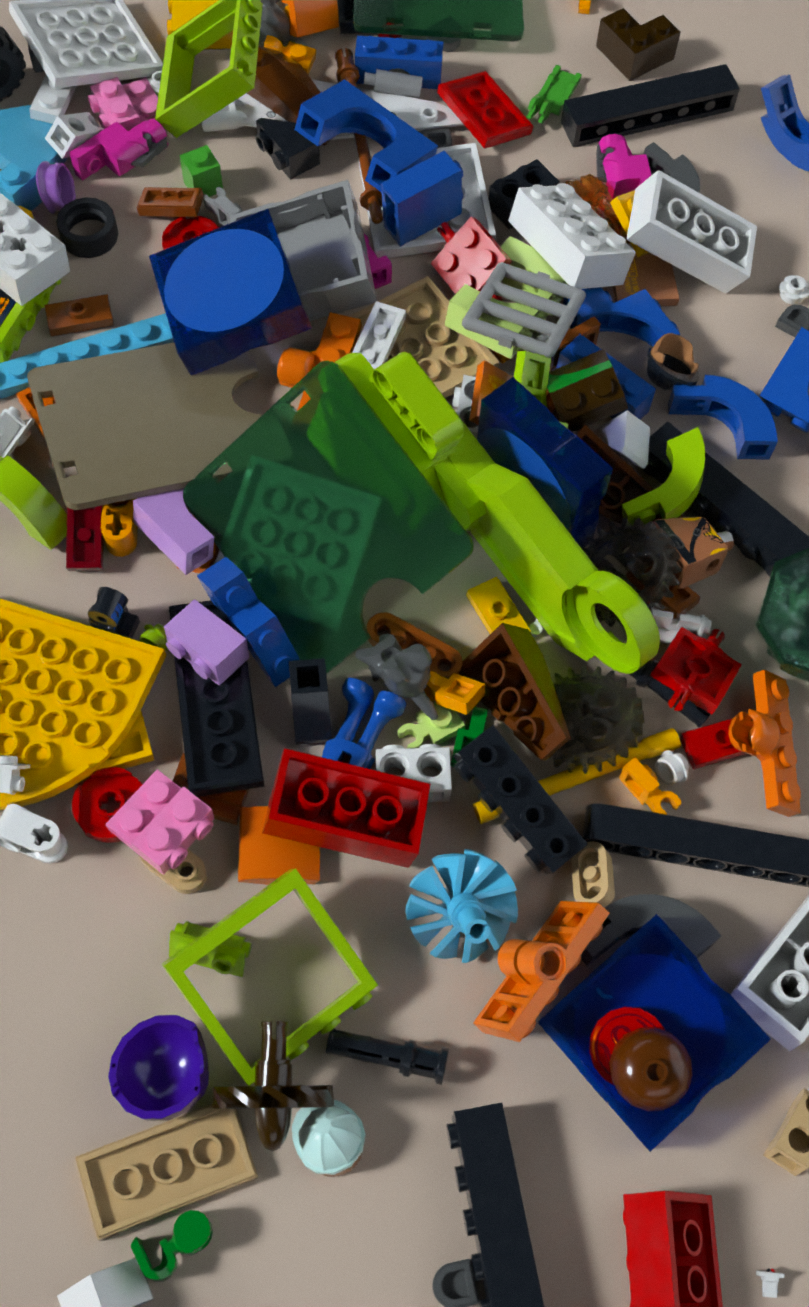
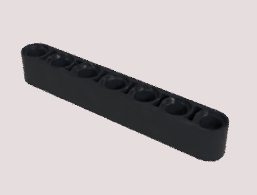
(698, 844)

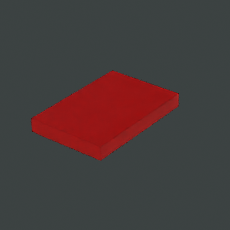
(485, 109)

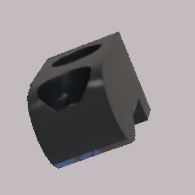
(112, 614)

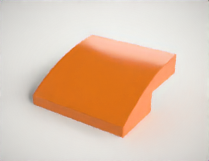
(312, 16)
(268, 857)

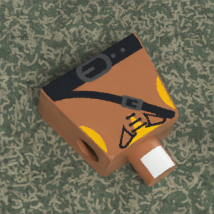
(699, 546)

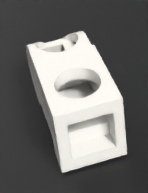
(71, 131)

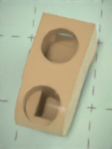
(791, 1142)

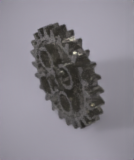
(647, 548)
(588, 719)

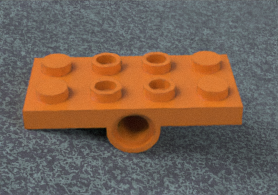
(538, 968)

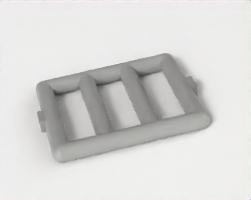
(510, 338)

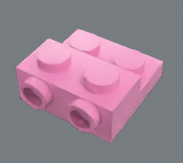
(124, 103)
(162, 822)

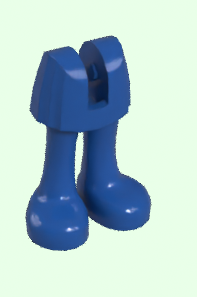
(359, 698)

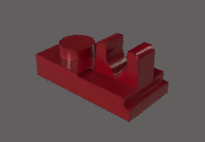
(84, 540)

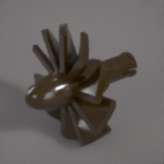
(273, 1090)

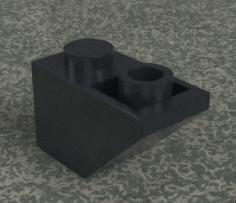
(286, 146)
(310, 701)

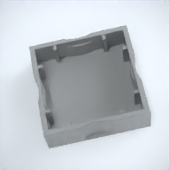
(324, 248)

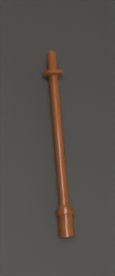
(371, 198)

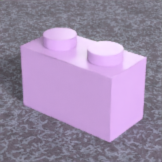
(206, 642)

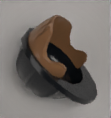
(672, 362)

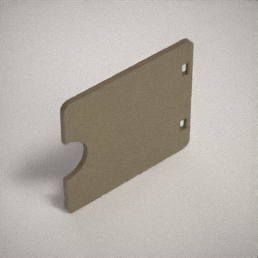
(137, 421)

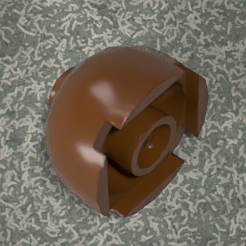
(650, 1069)

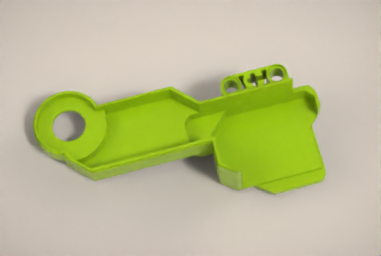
(507, 518)

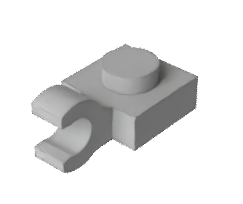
(221, 206)

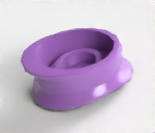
(55, 185)

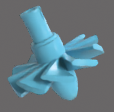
(475, 901)

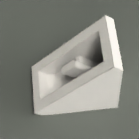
(627, 438)
(113, 1287)

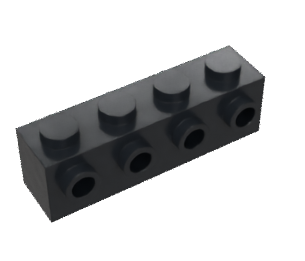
(519, 801)

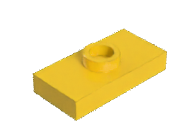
(494, 605)

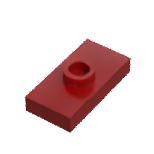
(709, 744)

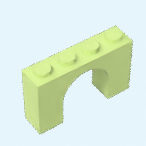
(523, 257)

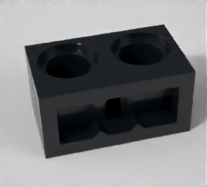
(504, 190)

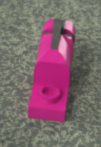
(119, 148)
(619, 167)

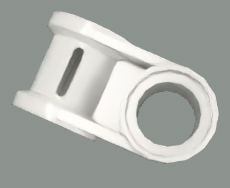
(25, 832)

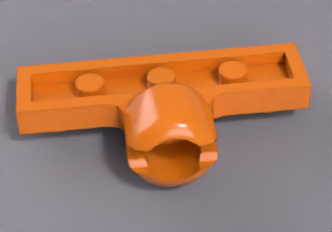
(337, 341)
(768, 737)

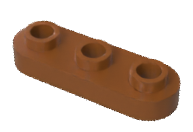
(409, 635)

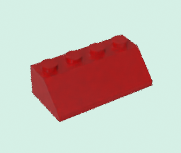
(347, 808)
(671, 1250)

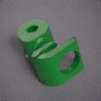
(190, 1235)

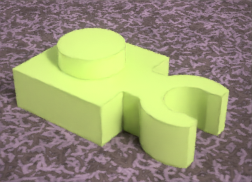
(435, 730)

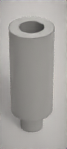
(394, 83)

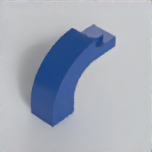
(785, 122)
(735, 407)

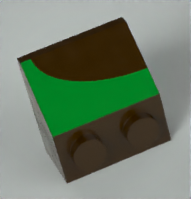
(586, 391)

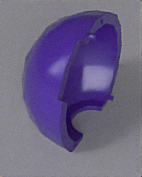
(160, 1068)

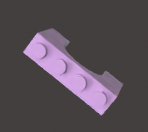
(174, 529)

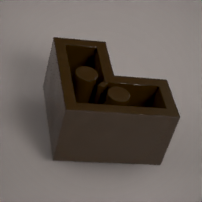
(637, 47)

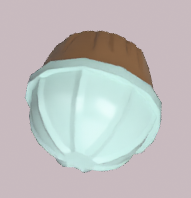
(328, 1138)

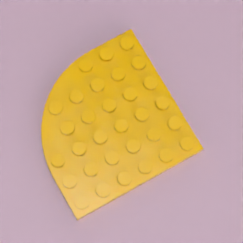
(66, 697)

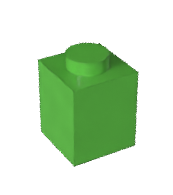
(201, 170)

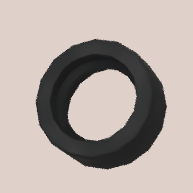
(82, 210)

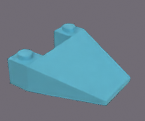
(21, 152)

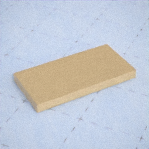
(165, 1169)

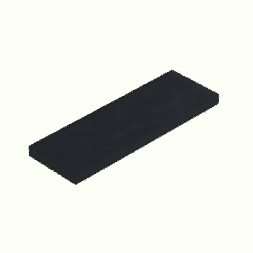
(217, 727)

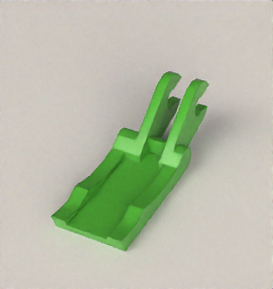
(551, 98)

